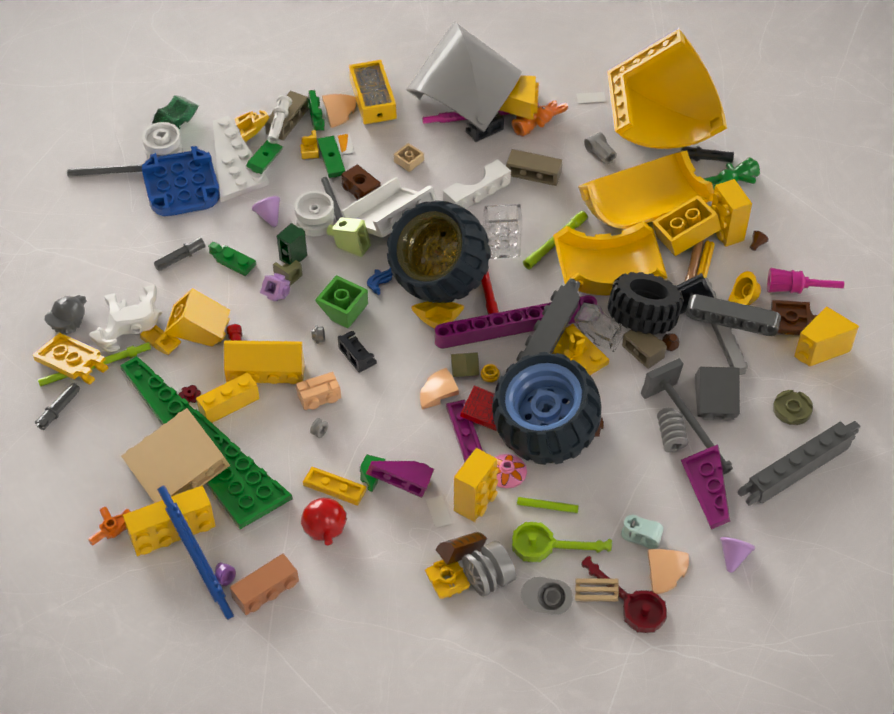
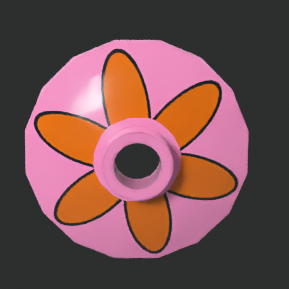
(510, 476)

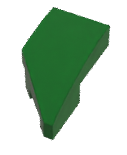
(369, 480)

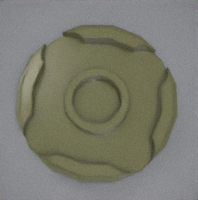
(793, 407)

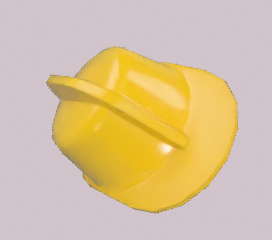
(745, 289)

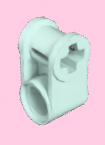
(643, 531)

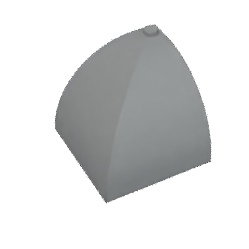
(466, 77)

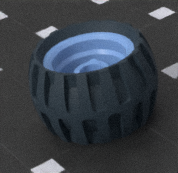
(547, 426)

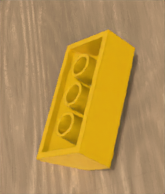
(265, 361)

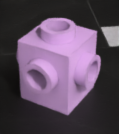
(275, 287)

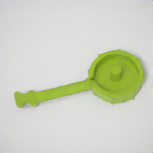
(535, 542)

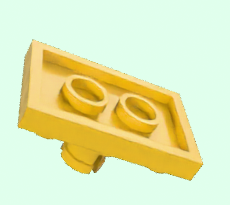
(581, 349)

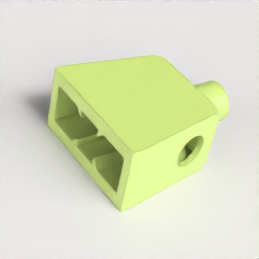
(350, 235)

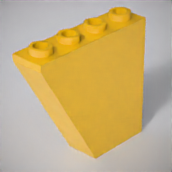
(523, 98)

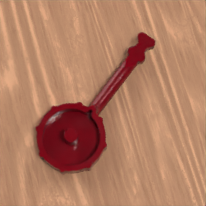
(642, 609)

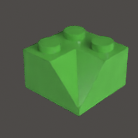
(343, 301)

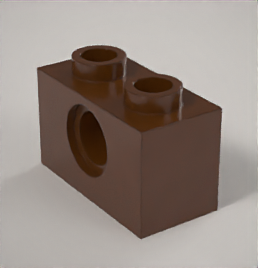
(359, 182)

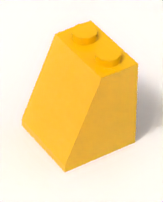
(198, 319)
(825, 338)

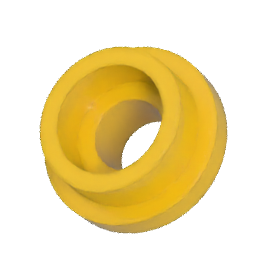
(490, 369)

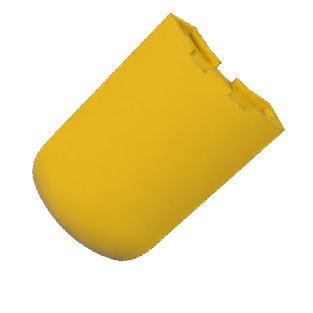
(645, 191)

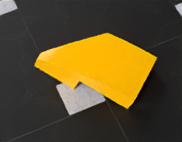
(309, 146)

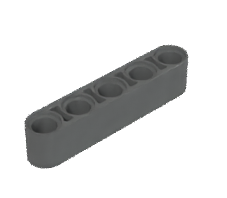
(733, 315)

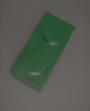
(292, 244)

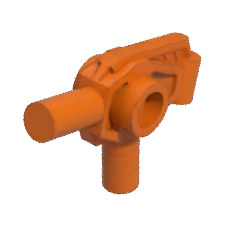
(110, 527)

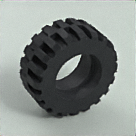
(645, 303)

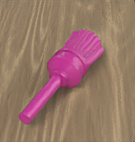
(795, 281)

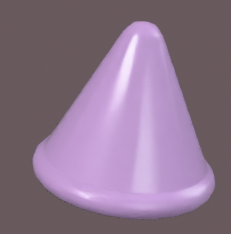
(268, 209)
(735, 552)

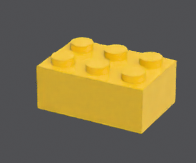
(732, 210)
(686, 225)
(475, 485)

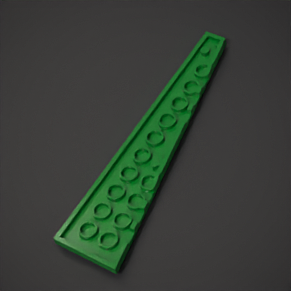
(243, 486)

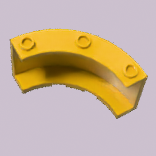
(603, 258)

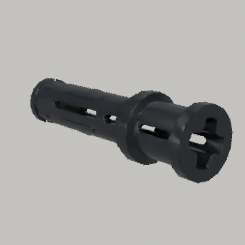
(697, 153)

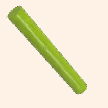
(547, 505)

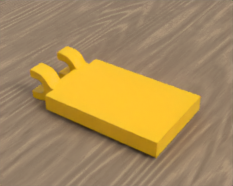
(71, 358)

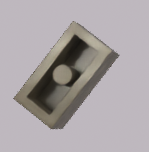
(644, 347)

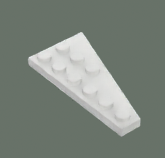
(232, 159)

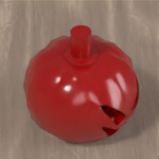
(323, 519)

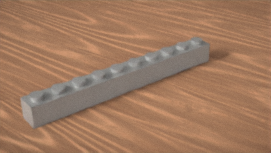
(728, 343)

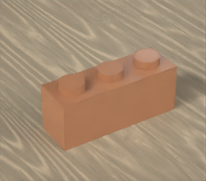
(264, 584)

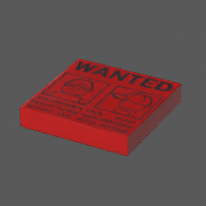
(479, 408)

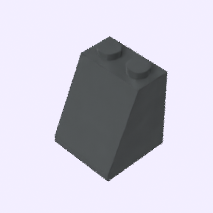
(718, 392)

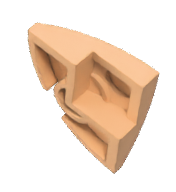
(338, 108)
(438, 387)
(666, 568)

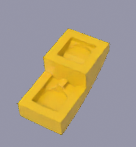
(159, 340)

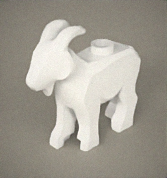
(127, 319)

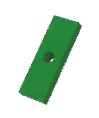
(331, 156)
(264, 157)

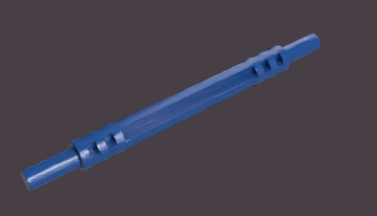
(195, 552)

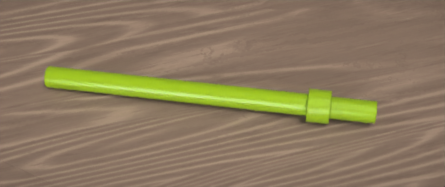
(130, 352)

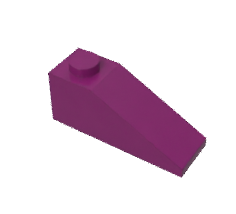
(403, 474)

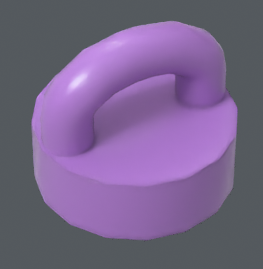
(225, 573)

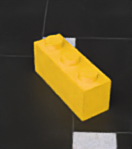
(228, 398)

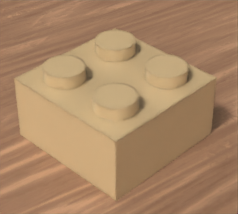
(408, 157)

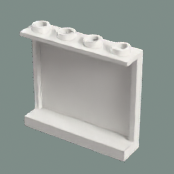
(386, 205)

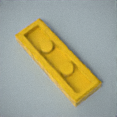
(334, 486)

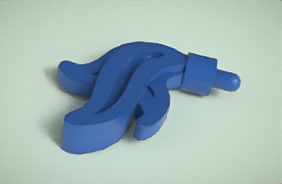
(379, 278)

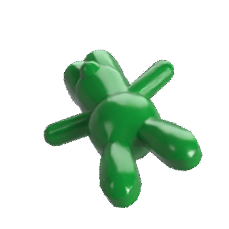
(742, 172)

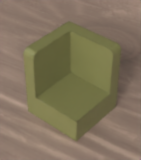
(291, 272)
(465, 364)

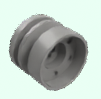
(489, 568)

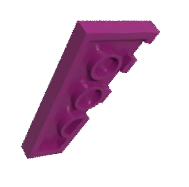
(708, 483)

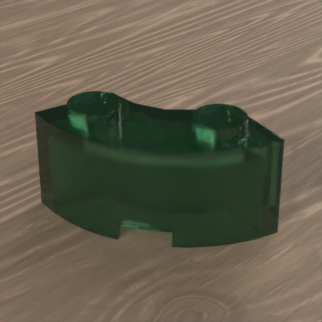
(176, 112)

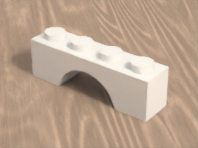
(495, 177)

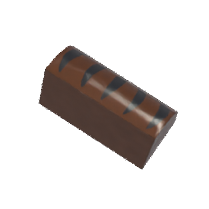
(455, 549)

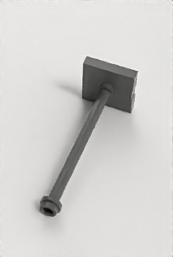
(663, 379)

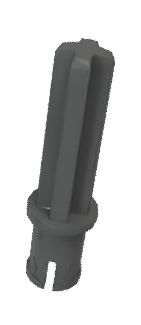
(179, 254)
(52, 412)

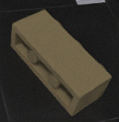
(296, 112)
(534, 167)

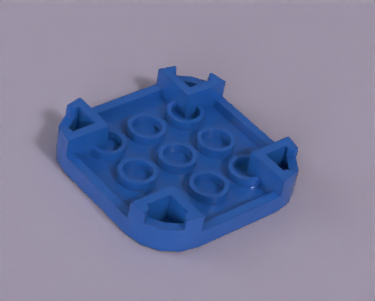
(180, 182)

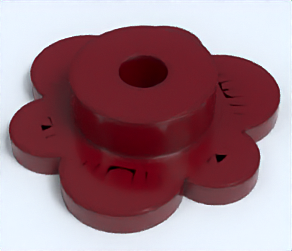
(190, 393)

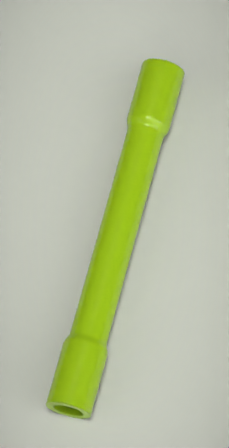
(536, 256)

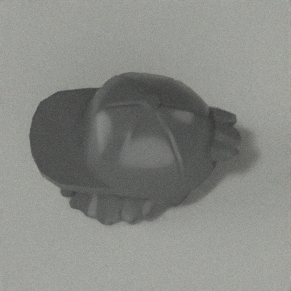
(66, 314)

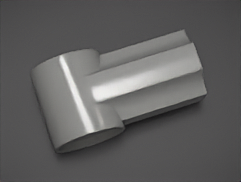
(598, 144)

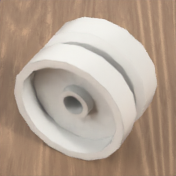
(162, 139)
(314, 212)

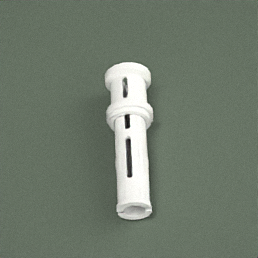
(280, 113)

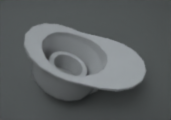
(547, 595)

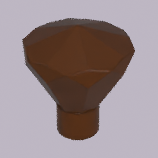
(758, 239)
(671, 341)

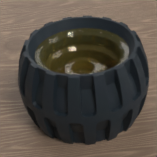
(452, 261)

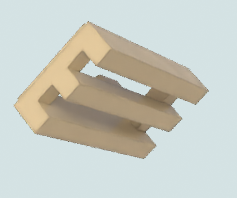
(602, 598)

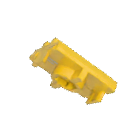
(450, 586)

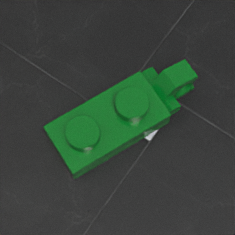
(315, 112)
(231, 258)

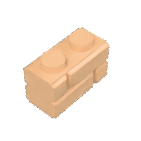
(318, 391)

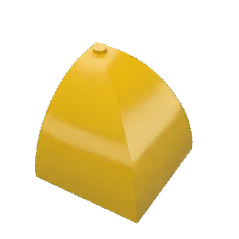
(665, 96)

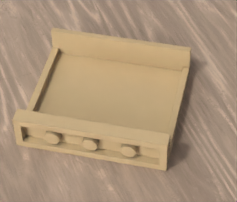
(176, 457)

